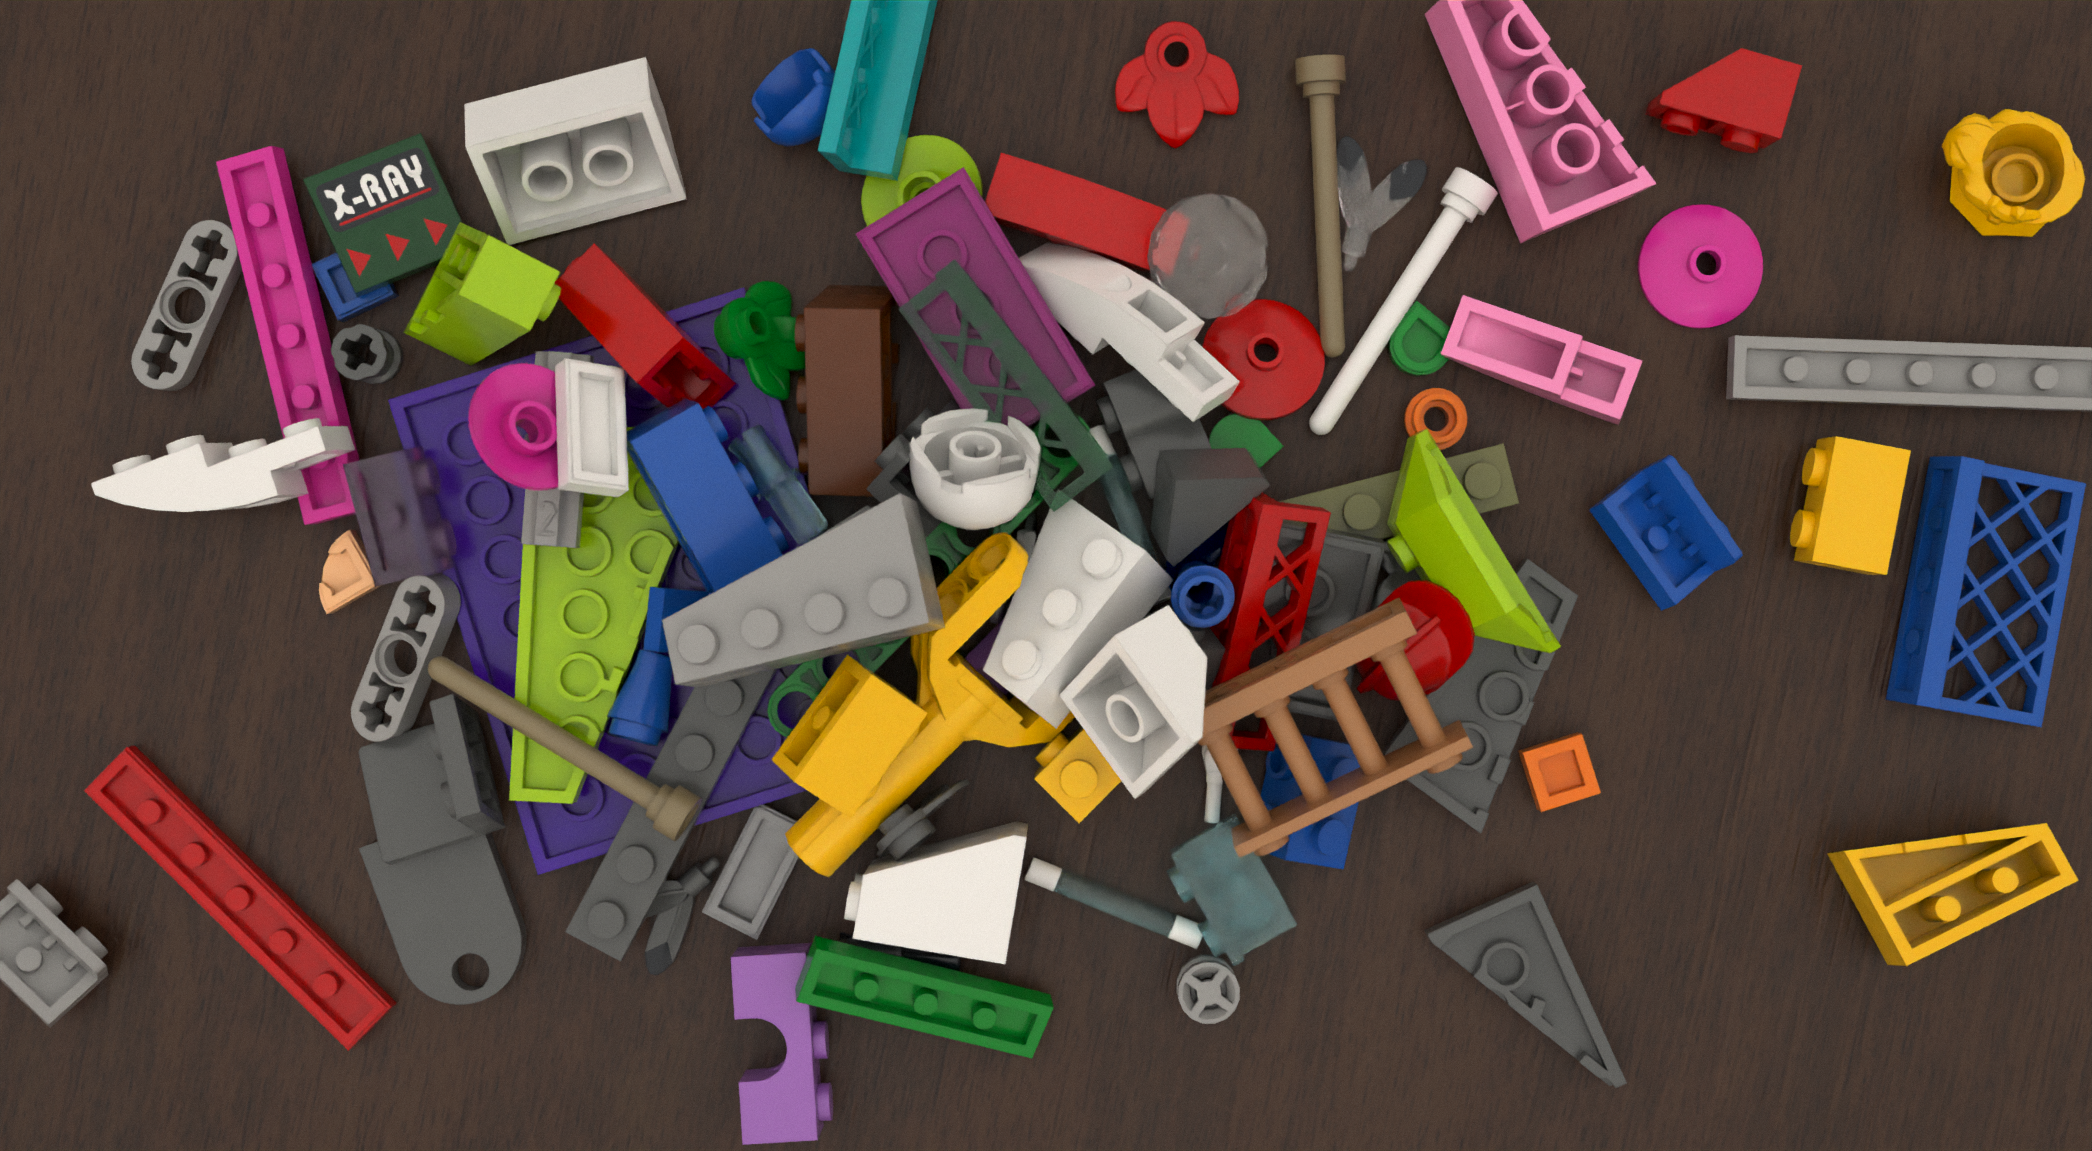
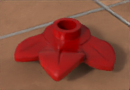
(1179, 92)

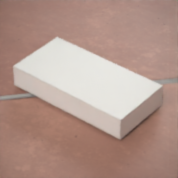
(591, 428)

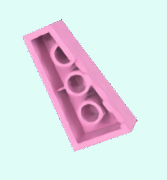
(1531, 117)

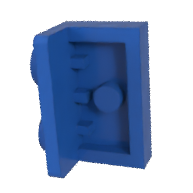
(1665, 531)
(1328, 839)

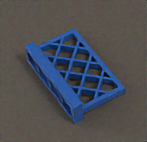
(1941, 569)

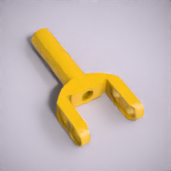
(954, 695)

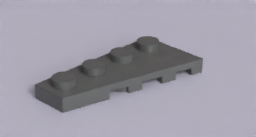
(1493, 702)

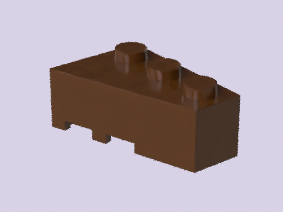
(846, 387)

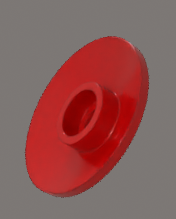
(1271, 387)

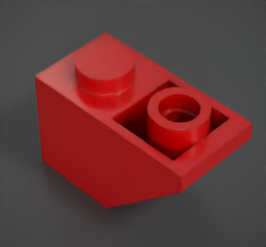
(1736, 98)

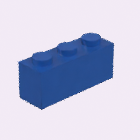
(704, 494)

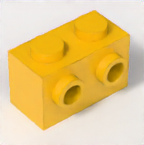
(1850, 505)
(849, 737)
(1075, 773)

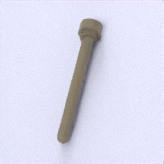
(1321, 83)
(666, 806)

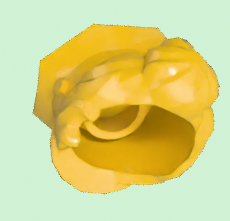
(2012, 172)

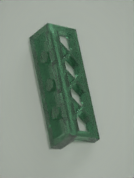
(1021, 366)

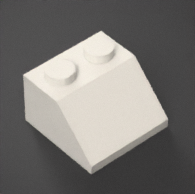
(1143, 698)

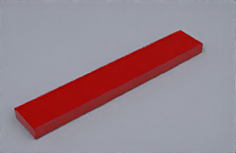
(240, 896)

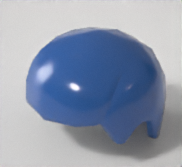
(794, 98)

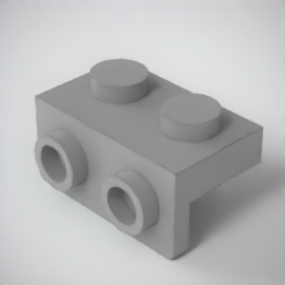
(43, 957)

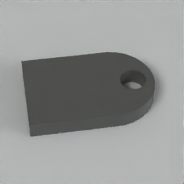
(448, 908)

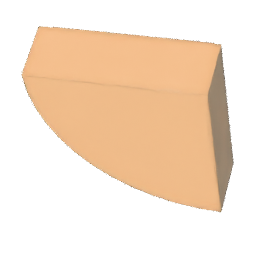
(345, 573)

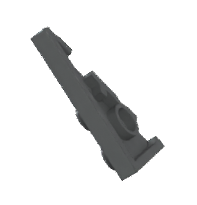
(1523, 960)

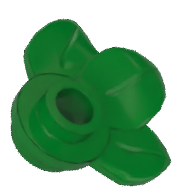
(763, 335)

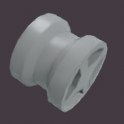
(1211, 1005)

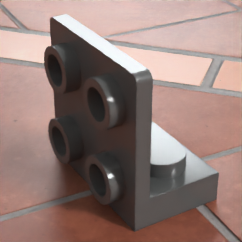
(431, 784)

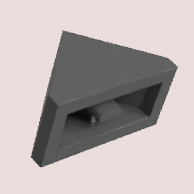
(1200, 494)

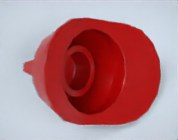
(1438, 648)

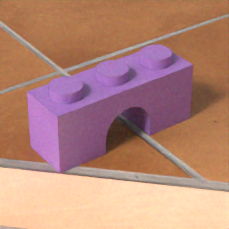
(788, 1098)

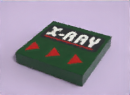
(385, 213)

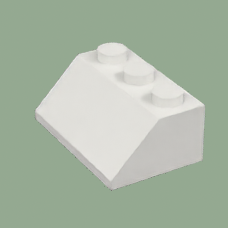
(574, 151)

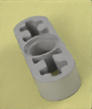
(163, 312)
(382, 671)

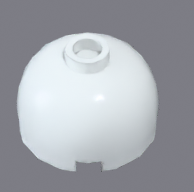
(974, 469)

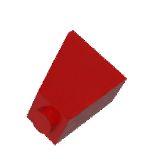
(639, 332)

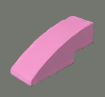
(1541, 359)

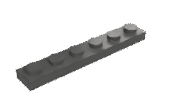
(639, 854)

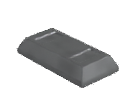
(754, 873)

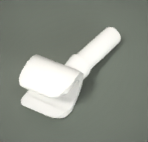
(1214, 788)

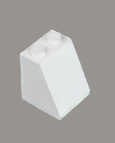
(944, 895)

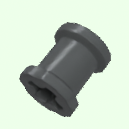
(353, 366)

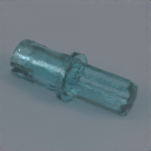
(779, 485)

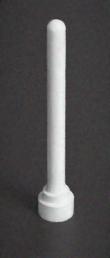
(1463, 200)

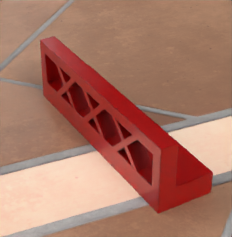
(1248, 562)

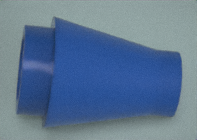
(1205, 606)
(644, 700)

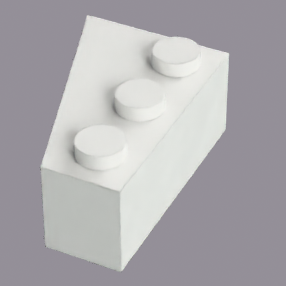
(1071, 602)

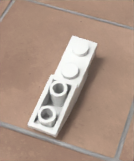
(1141, 321)
(225, 475)

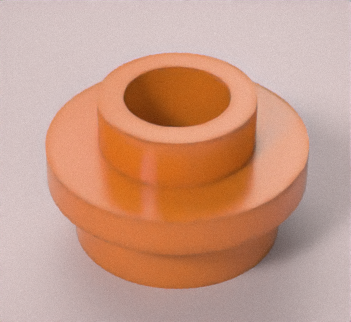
(1449, 404)

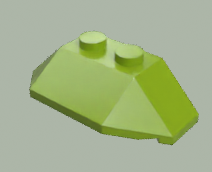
(1452, 547)

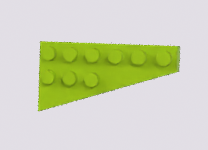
(582, 629)

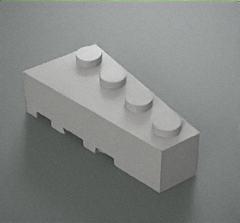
(825, 598)

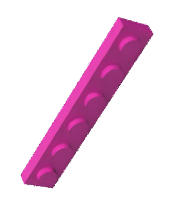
(288, 315)

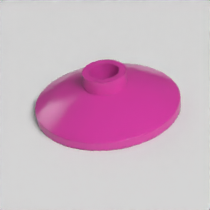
(1670, 270)
(522, 398)

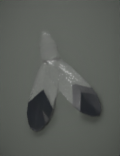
(1367, 209)

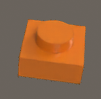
(1559, 772)

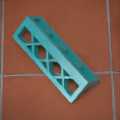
(876, 85)

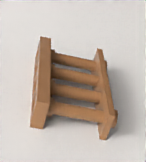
(1324, 666)

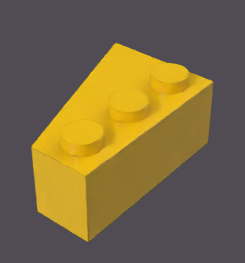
(1948, 887)

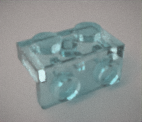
(1231, 891)

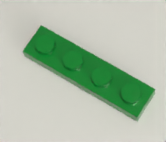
(923, 997)

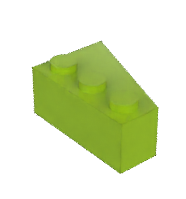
(482, 297)

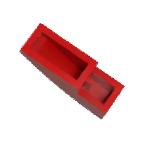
(1072, 211)

